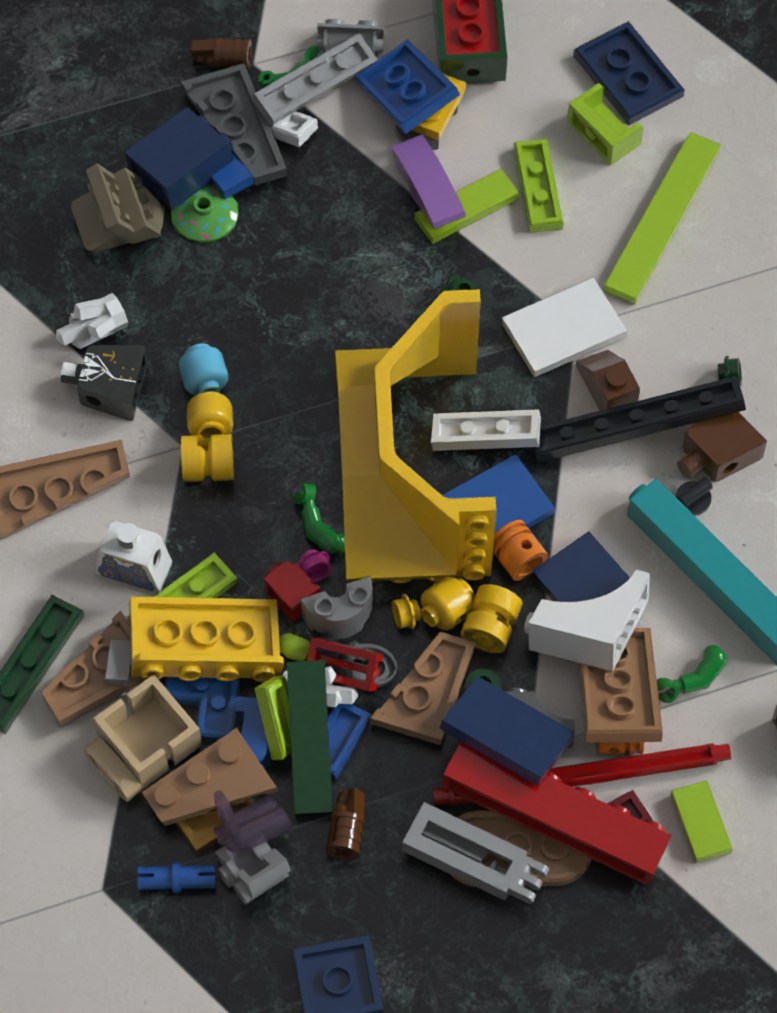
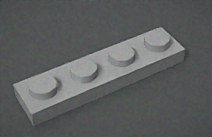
(313, 79)

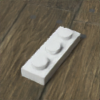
(486, 430)

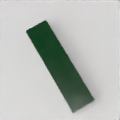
(35, 656)
(309, 737)

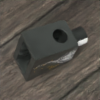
(109, 378)

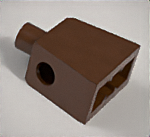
(721, 447)

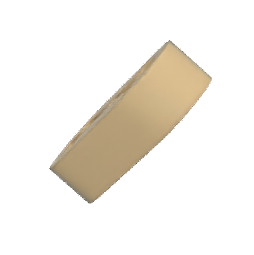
(112, 769)

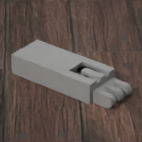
(461, 848)

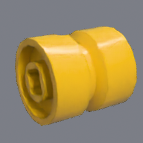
(207, 458)
(492, 617)

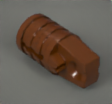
(222, 52)
(346, 825)

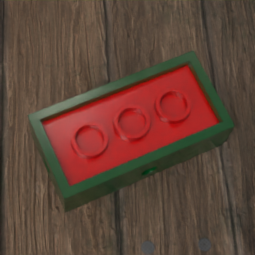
(471, 39)

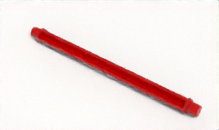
(622, 768)

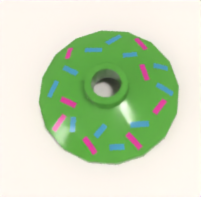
(209, 223)

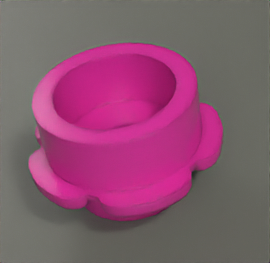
(315, 565)

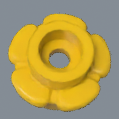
(405, 612)

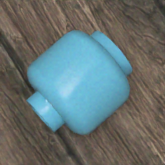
(203, 369)

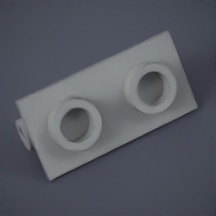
(337, 32)

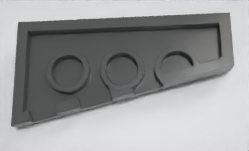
(228, 107)

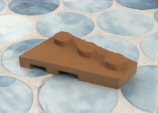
(428, 690)

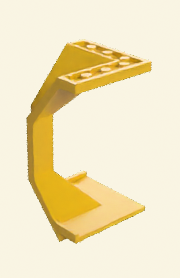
(392, 516)

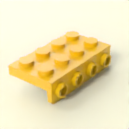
(204, 638)

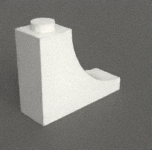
(592, 629)

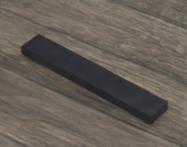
(640, 418)

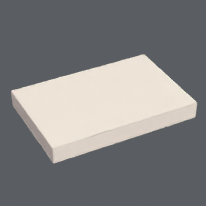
(564, 327)

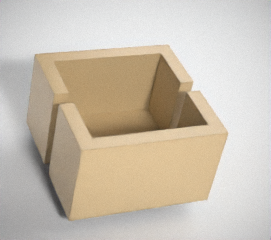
(153, 733)

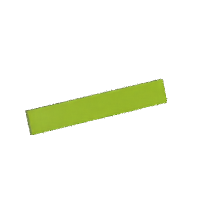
(662, 218)

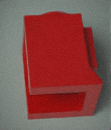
(288, 586)

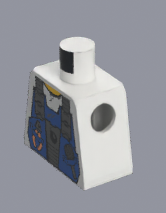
(133, 557)

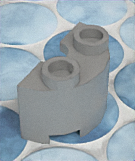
(340, 615)
(252, 871)

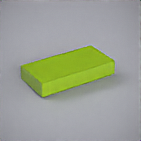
(274, 711)
(701, 821)

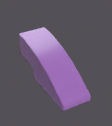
(428, 181)

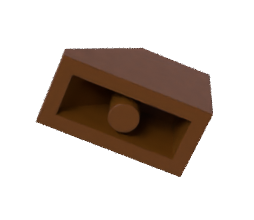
(608, 379)

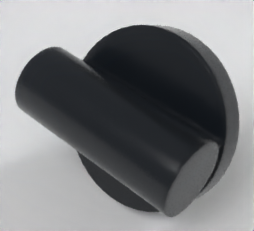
(695, 495)

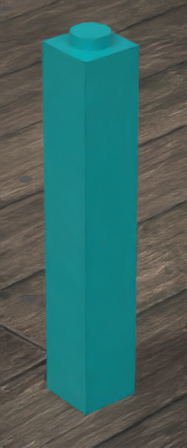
(707, 563)

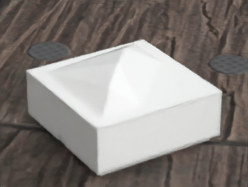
(295, 128)

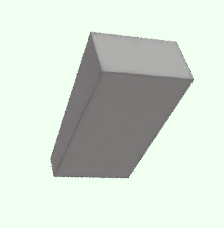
(119, 663)

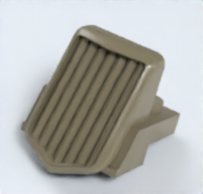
(116, 210)

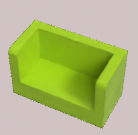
(602, 127)

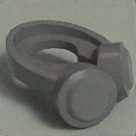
(388, 662)

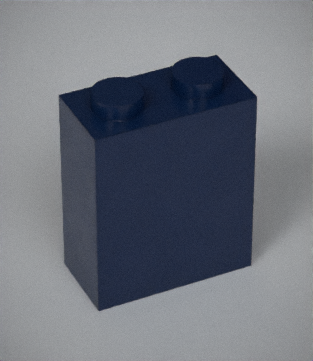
(179, 157)

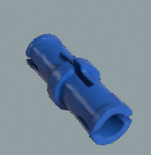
(176, 877)

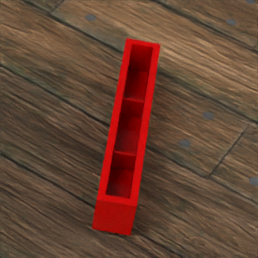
(560, 813)

